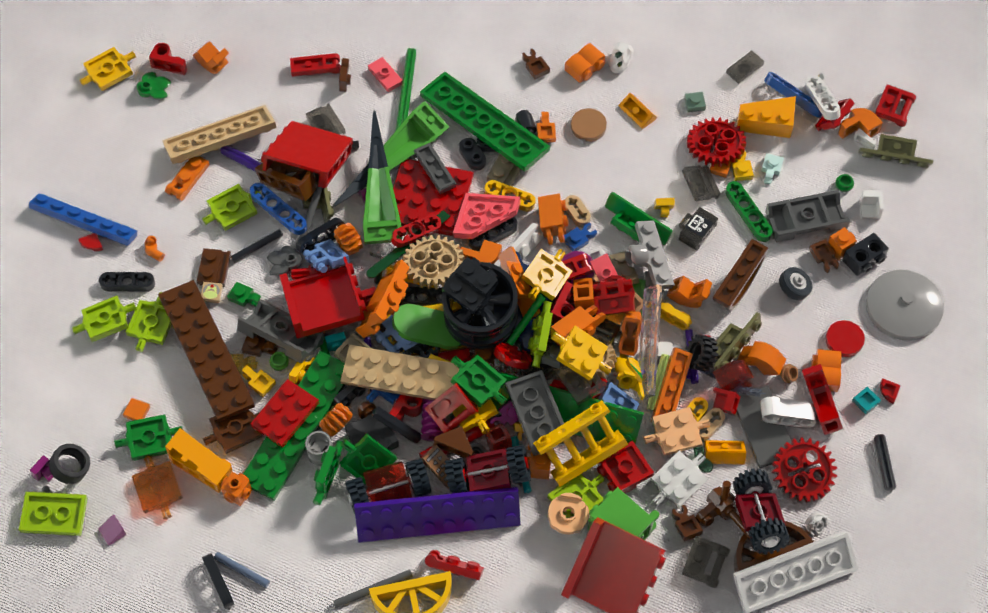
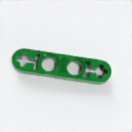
(752, 209)

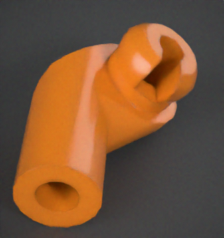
(151, 249)

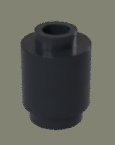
(526, 120)

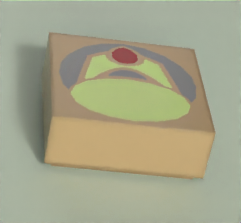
(212, 292)

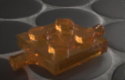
(157, 487)

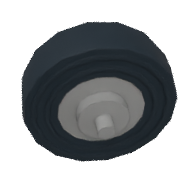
(795, 283)

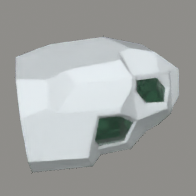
(620, 57)

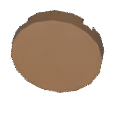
(588, 124)

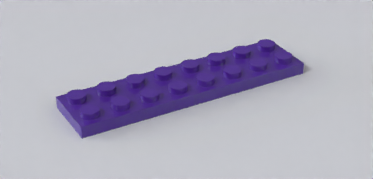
(437, 514)

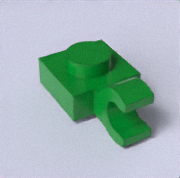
(242, 295)

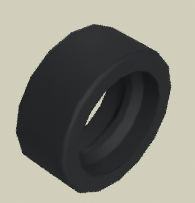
(63, 475)

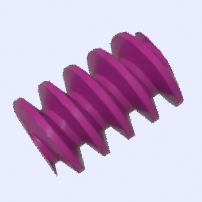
(429, 427)

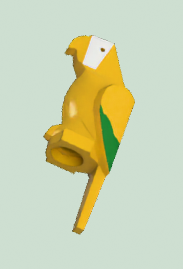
(628, 373)

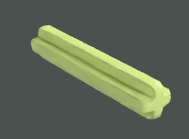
(664, 359)

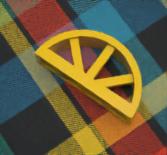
(411, 587)

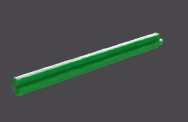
(406, 86)

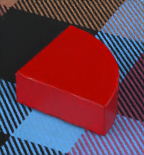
(91, 242)
(889, 390)

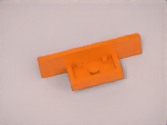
(512, 265)

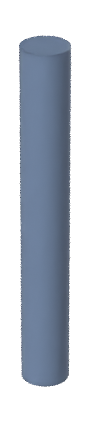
(242, 569)

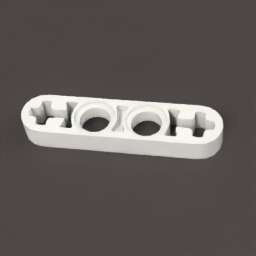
(829, 110)

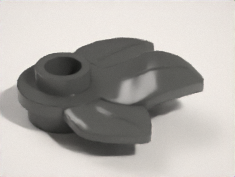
(284, 260)

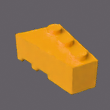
(768, 117)
(197, 460)

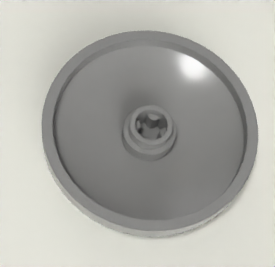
(904, 305)

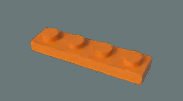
(672, 382)

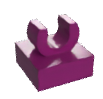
(41, 469)

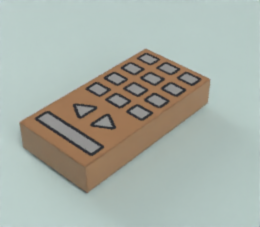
(435, 461)

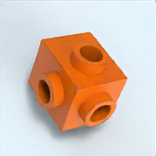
(236, 488)

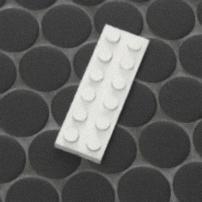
(795, 571)

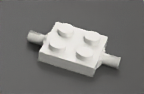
(679, 479)

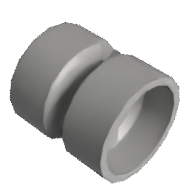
(315, 445)

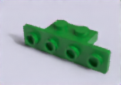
(628, 215)

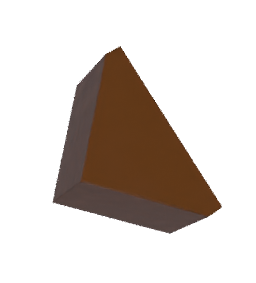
(454, 442)

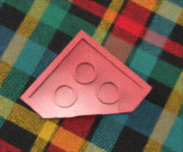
(483, 213)

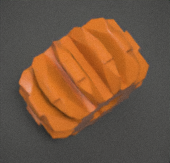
(348, 238)
(335, 419)

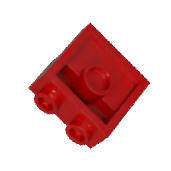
(625, 468)

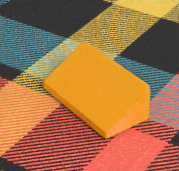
(637, 111)
(725, 452)

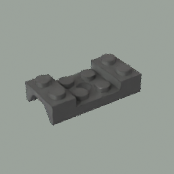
(788, 219)
(267, 323)

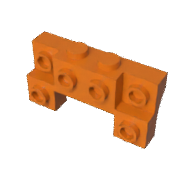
(385, 299)

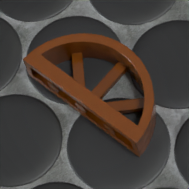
(277, 178)
(741, 275)
(793, 531)

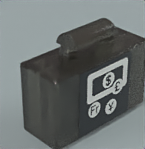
(697, 228)

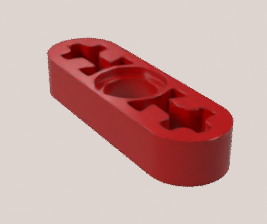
(411, 237)

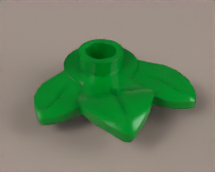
(153, 86)

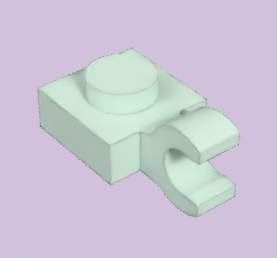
(771, 166)

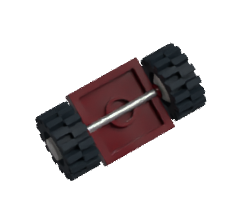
(760, 511)

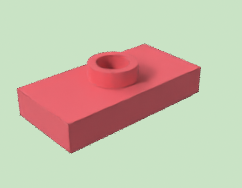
(385, 74)
(603, 267)

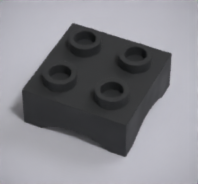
(375, 429)

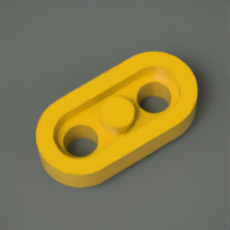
(675, 317)

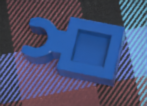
(579, 238)

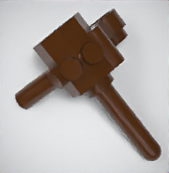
(720, 503)

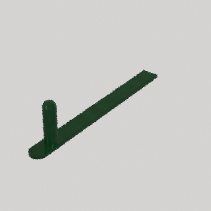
(377, 269)

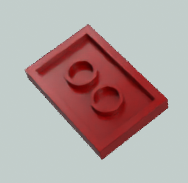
(285, 413)

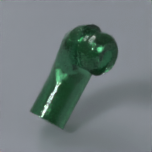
(706, 466)

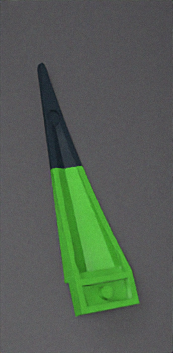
(417, 130)
(381, 209)

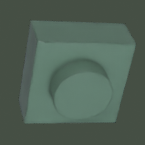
(695, 102)

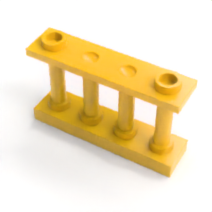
(588, 458)

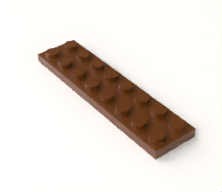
(206, 351)

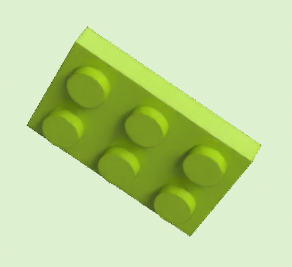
(53, 513)

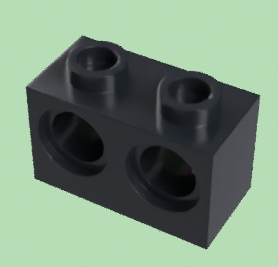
(864, 252)

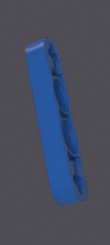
(789, 90)
(276, 210)

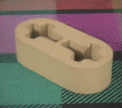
(580, 209)
(713, 426)

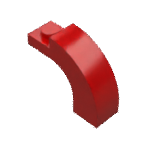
(822, 399)

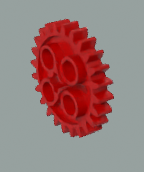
(727, 148)
(811, 487)

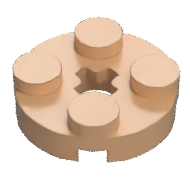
(574, 523)

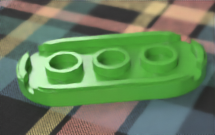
(423, 326)

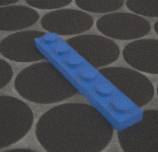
(83, 219)

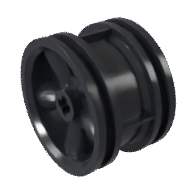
(493, 330)

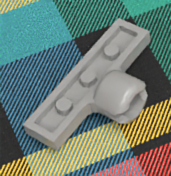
(650, 254)

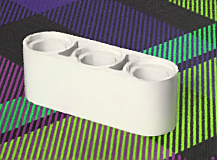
(788, 412)

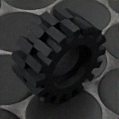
(703, 352)

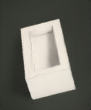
(864, 139)

